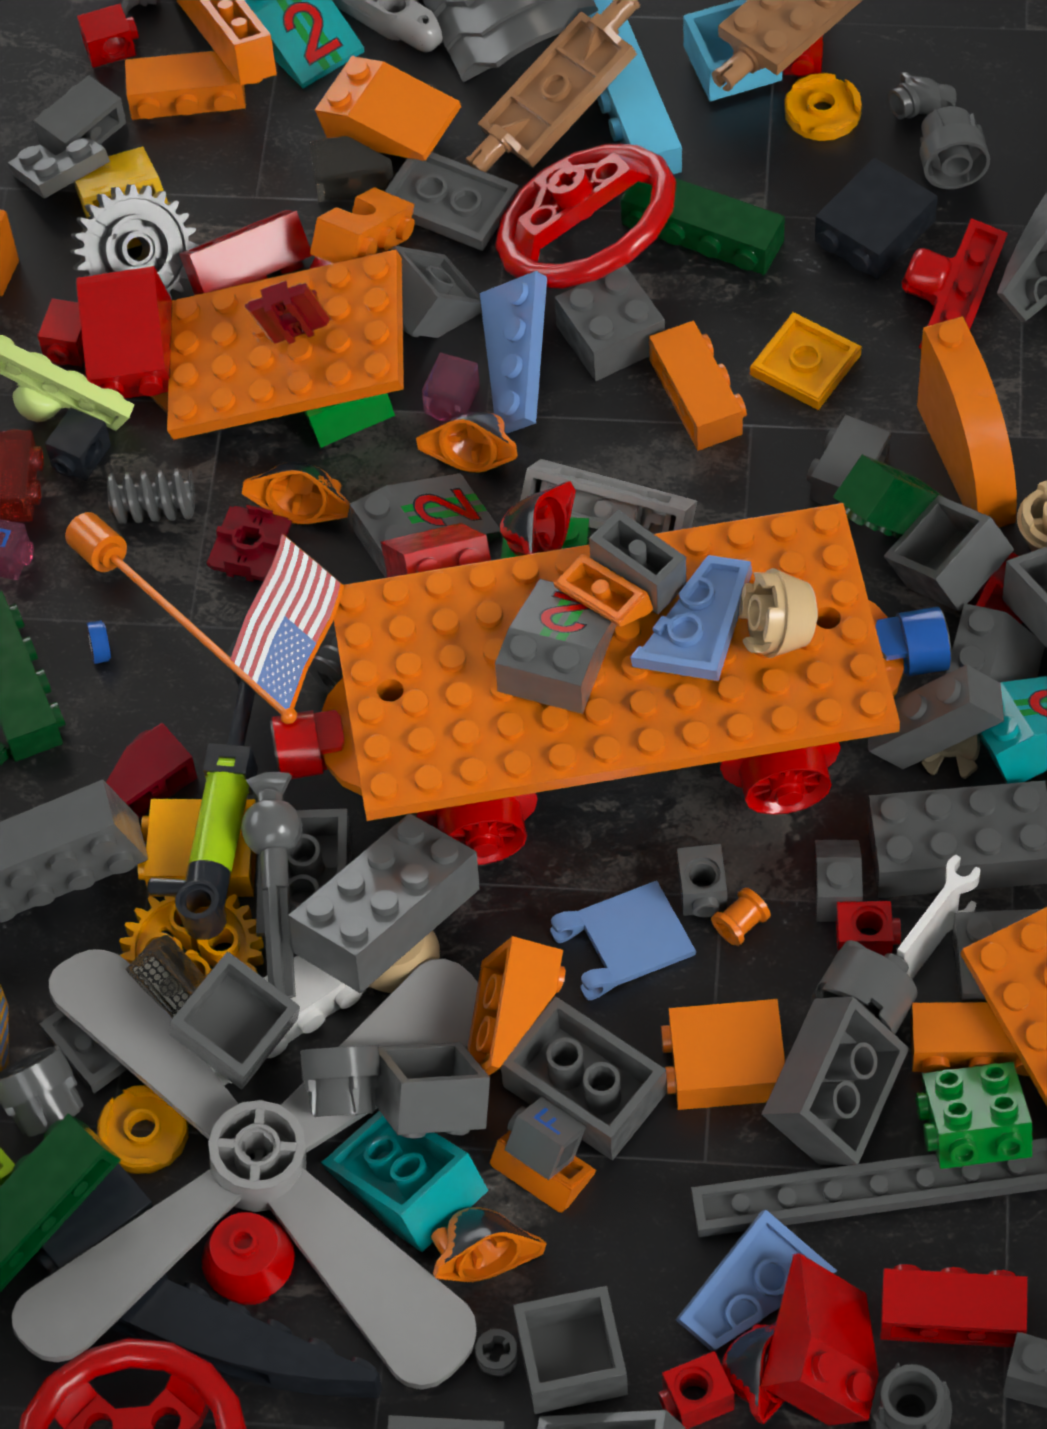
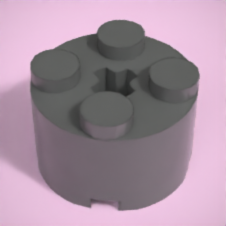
(871, 979)

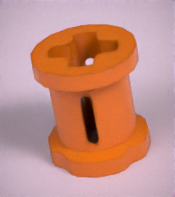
(741, 916)

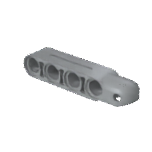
(396, 20)

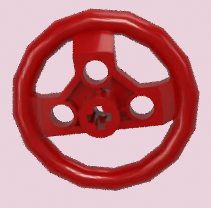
(573, 192)
(188, 1395)

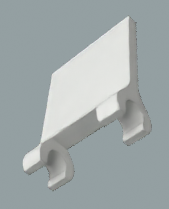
(938, 917)

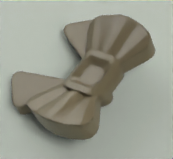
(964, 751)

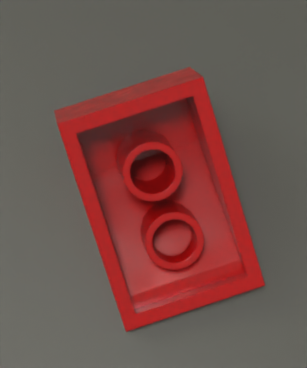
(823, 1346)

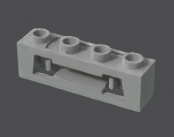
(601, 496)

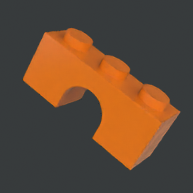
(372, 227)

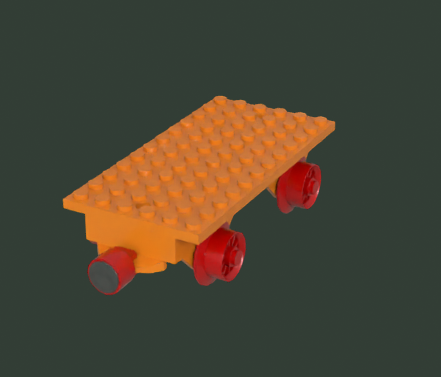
(433, 737)

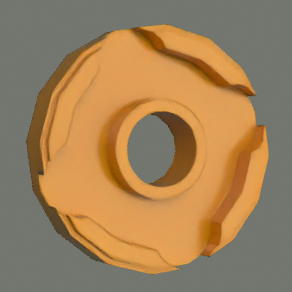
(817, 123)
(149, 1152)

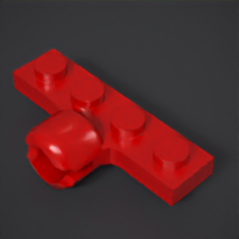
(959, 282)

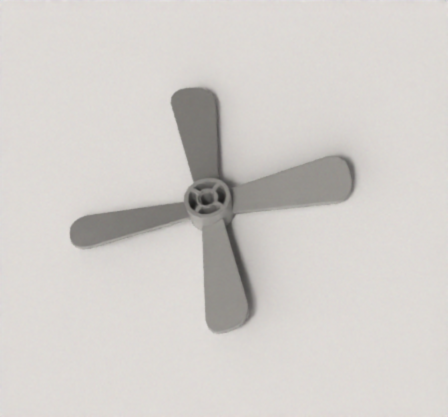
(395, 1303)

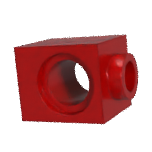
(108, 35)
(62, 334)
(868, 914)
(704, 1373)

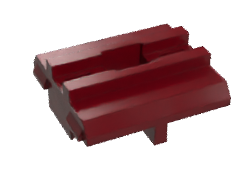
(288, 312)
(237, 558)

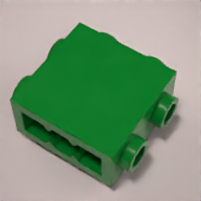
(975, 1115)

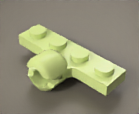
(48, 388)

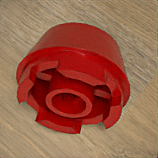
(247, 1258)

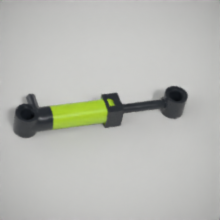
(217, 827)

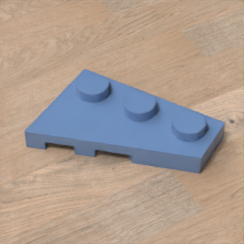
(700, 624)
(745, 1283)

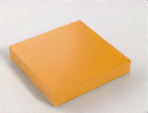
(805, 360)

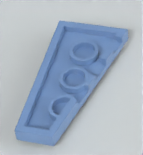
(514, 346)

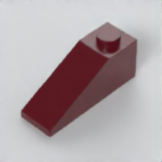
(151, 769)

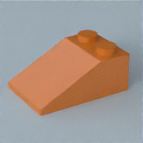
(386, 109)
(510, 996)

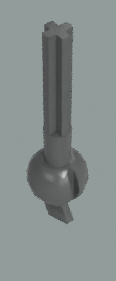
(272, 831)

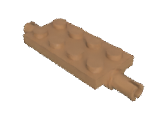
(774, 34)
(556, 88)

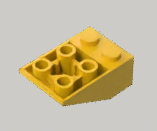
(123, 169)

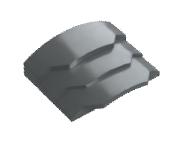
(493, 31)

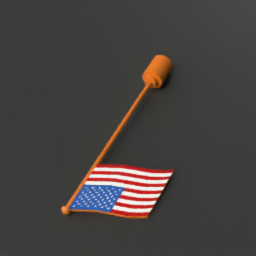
(279, 629)

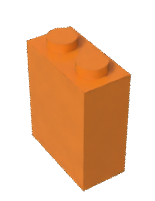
(723, 1053)

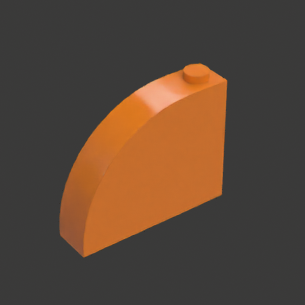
(966, 420)

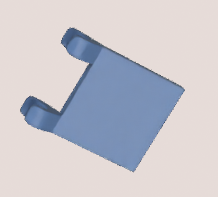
(630, 934)

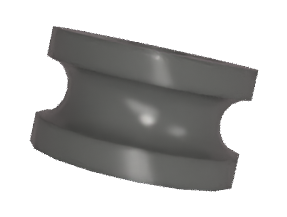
(507, 1361)

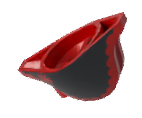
(539, 520)
(745, 1367)

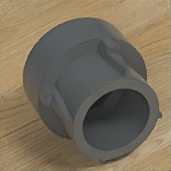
(953, 148)
(341, 1079)
(39, 1090)
(911, 1386)

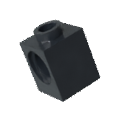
(77, 444)

